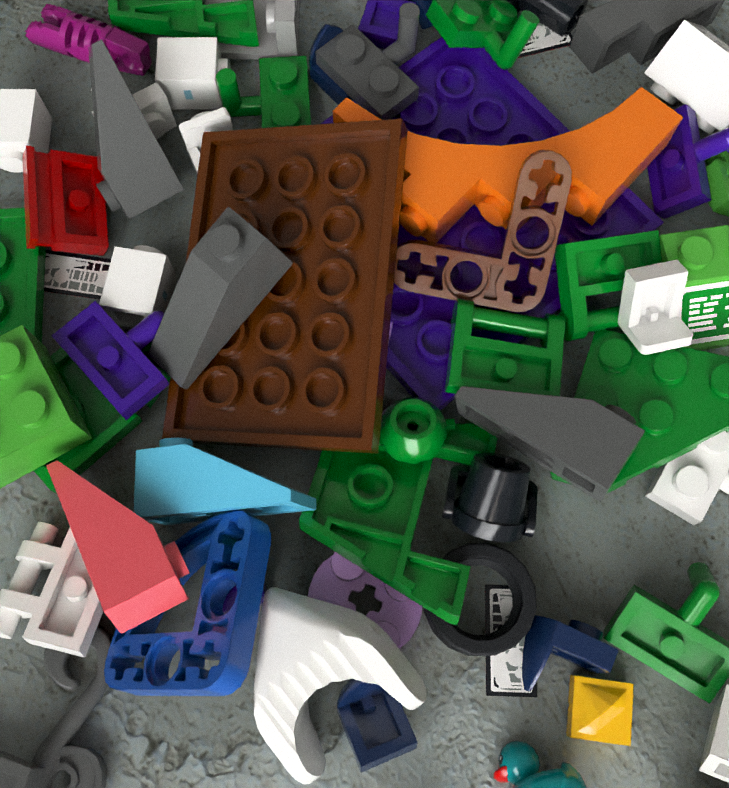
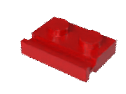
(64, 202)

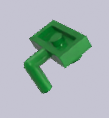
(484, 25)
(282, 96)
(675, 639)

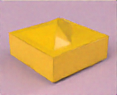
(600, 710)

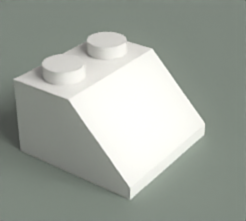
(696, 72)

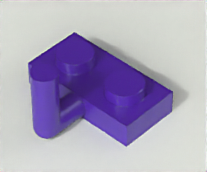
(679, 171)
(114, 358)

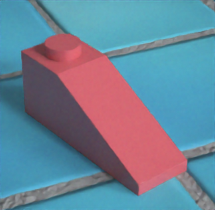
(121, 552)

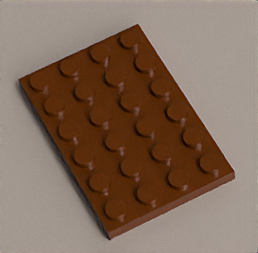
(316, 347)

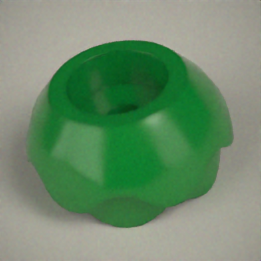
(413, 445)

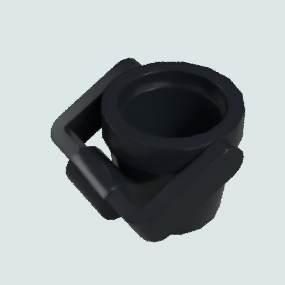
(494, 500)

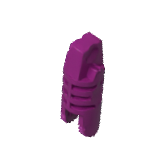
(73, 34)

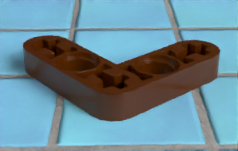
(495, 267)

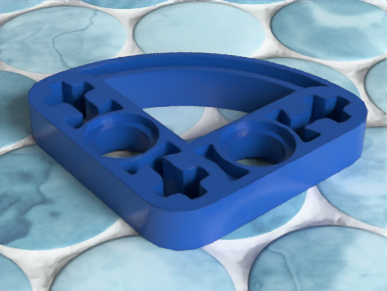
(223, 544)

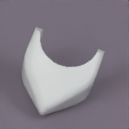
(304, 649)

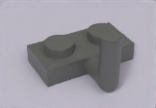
(373, 74)

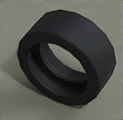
(523, 603)

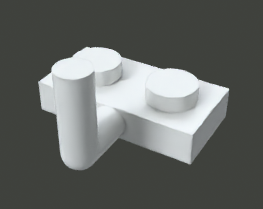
(692, 480)

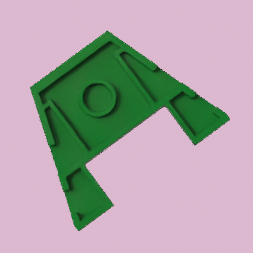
(228, 21)
(371, 514)

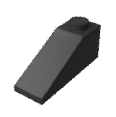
(126, 148)
(215, 295)
(563, 434)

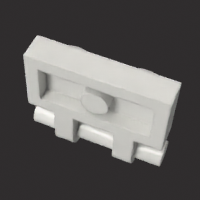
(68, 605)

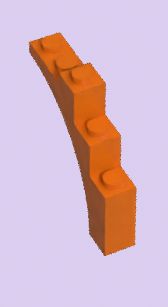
(451, 177)

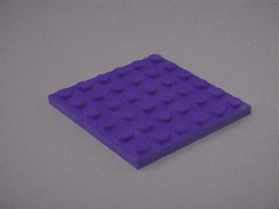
(476, 102)

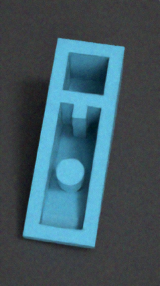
(192, 485)

